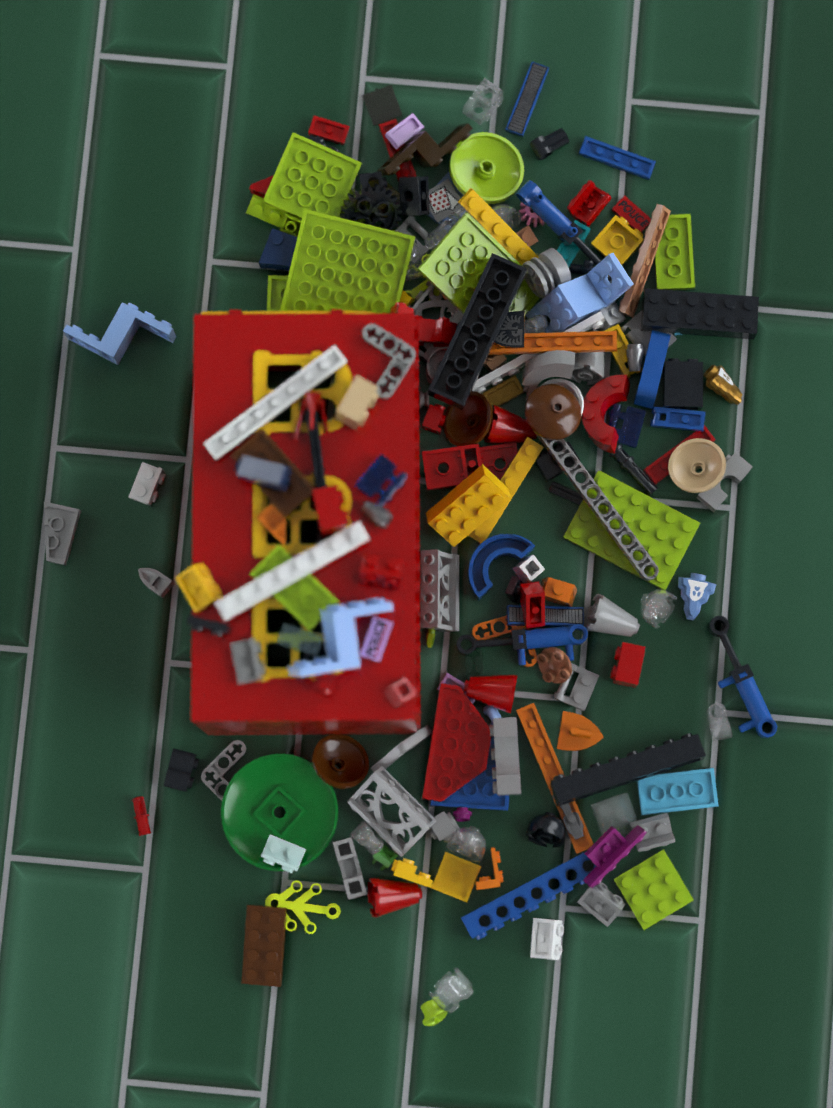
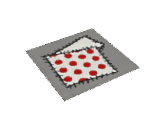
(443, 200)

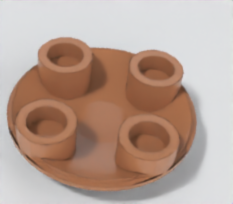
(554, 665)

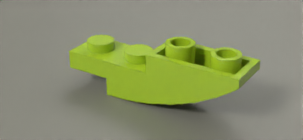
(286, 222)

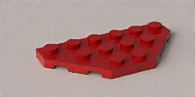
(457, 745)

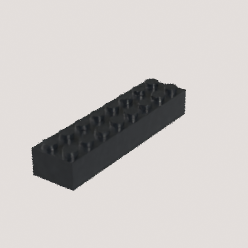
(477, 331)

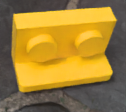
(198, 587)

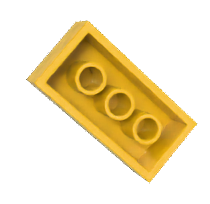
(468, 505)

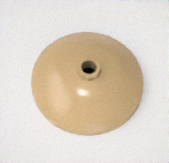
(696, 455)

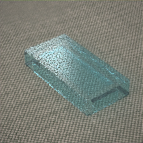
(300, 639)

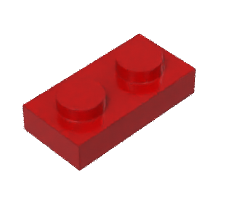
(328, 130)

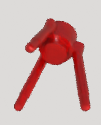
(311, 403)

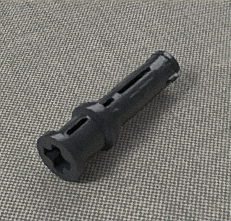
(627, 463)

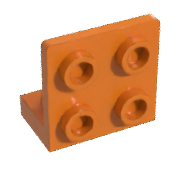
(486, 882)

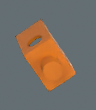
(559, 591)

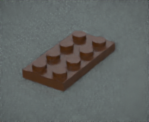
(298, 489)
(264, 945)

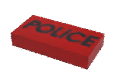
(634, 215)

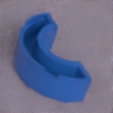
(490, 550)

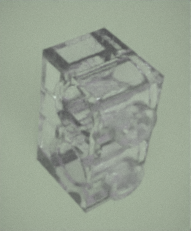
(479, 100)

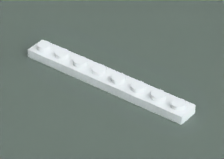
(512, 367)
(275, 402)
(292, 571)

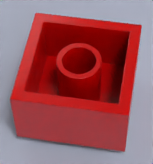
(329, 509)
(628, 665)

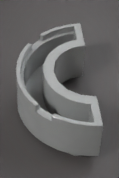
(506, 756)

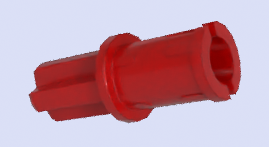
(141, 816)

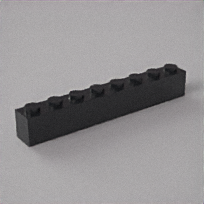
(627, 769)

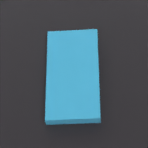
(678, 791)

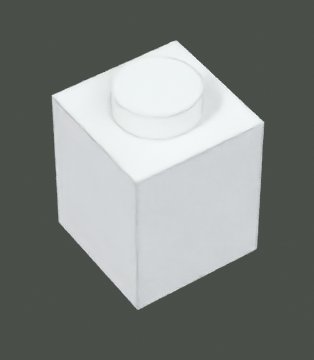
(528, 569)

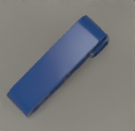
(652, 369)

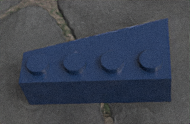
(278, 251)

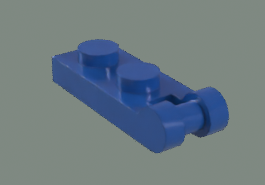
(678, 419)

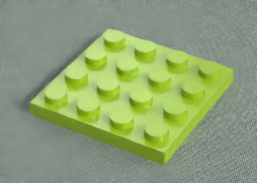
(311, 178)

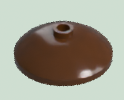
(547, 420)
(469, 424)
(344, 753)

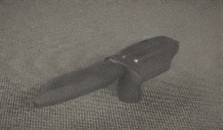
(572, 821)

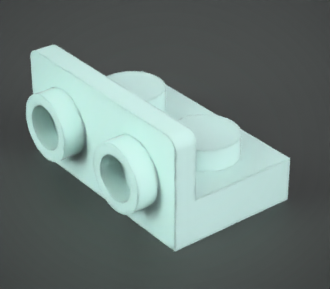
(283, 853)

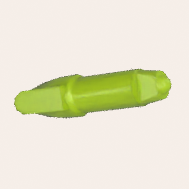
(430, 637)

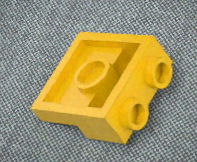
(618, 239)
(406, 870)

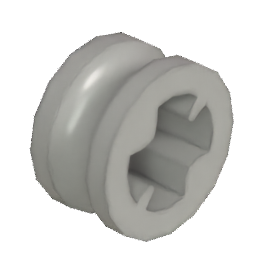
(424, 399)

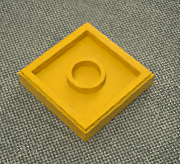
(456, 877)

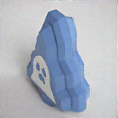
(694, 593)

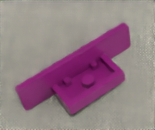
(609, 851)

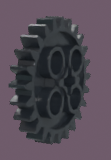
(374, 197)

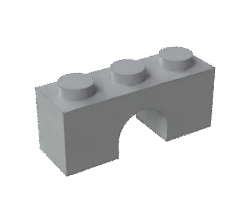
(736, 470)
(350, 868)

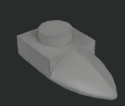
(155, 581)

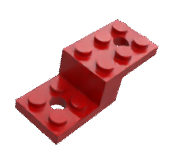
(463, 462)

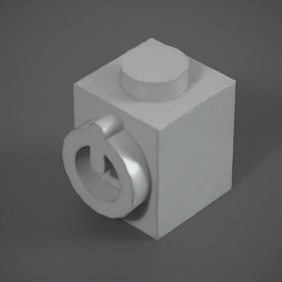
(443, 827)

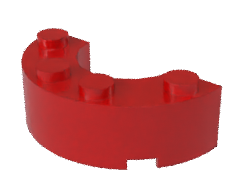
(434, 331)
(596, 403)

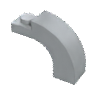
(546, 365)

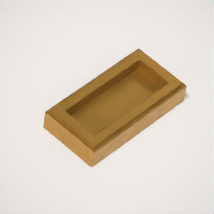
(504, 392)

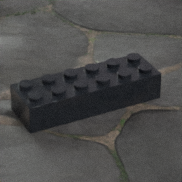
(699, 313)

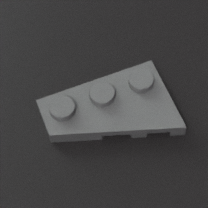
(60, 531)

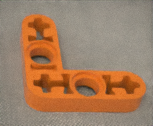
(496, 634)

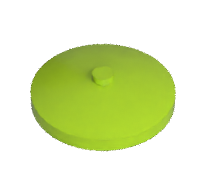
(487, 166)

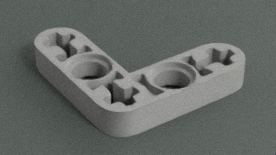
(397, 360)
(403, 747)
(220, 772)

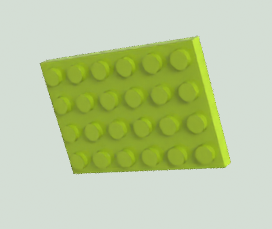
(461, 260)
(658, 528)

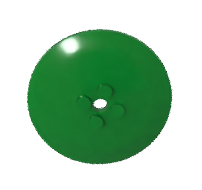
(275, 783)

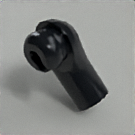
(582, 269)

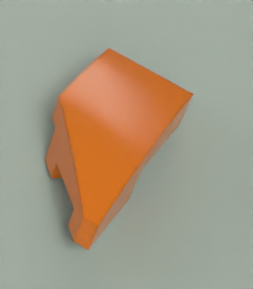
(273, 522)

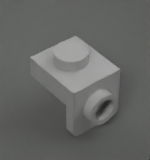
(612, 317)

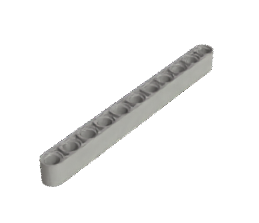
(601, 499)

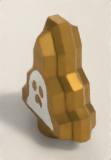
(722, 384)

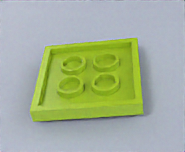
(653, 889)

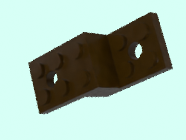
(425, 149)

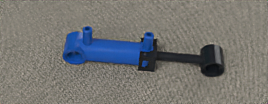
(566, 230)
(530, 639)
(746, 685)

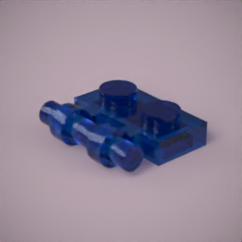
(631, 426)
(376, 476)

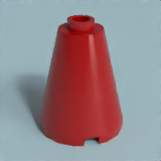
(507, 427)
(493, 690)
(391, 895)

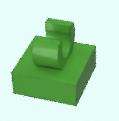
(385, 857)

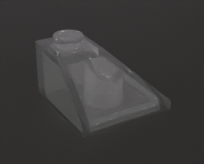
(616, 813)

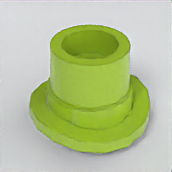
(432, 1013)

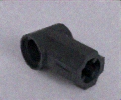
(544, 146)

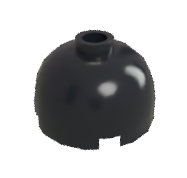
(546, 829)

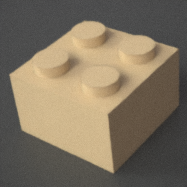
(355, 403)

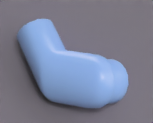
(491, 712)

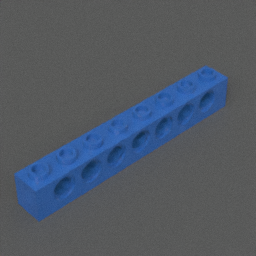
(471, 920)

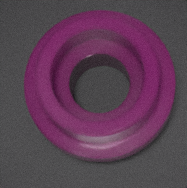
(462, 814)

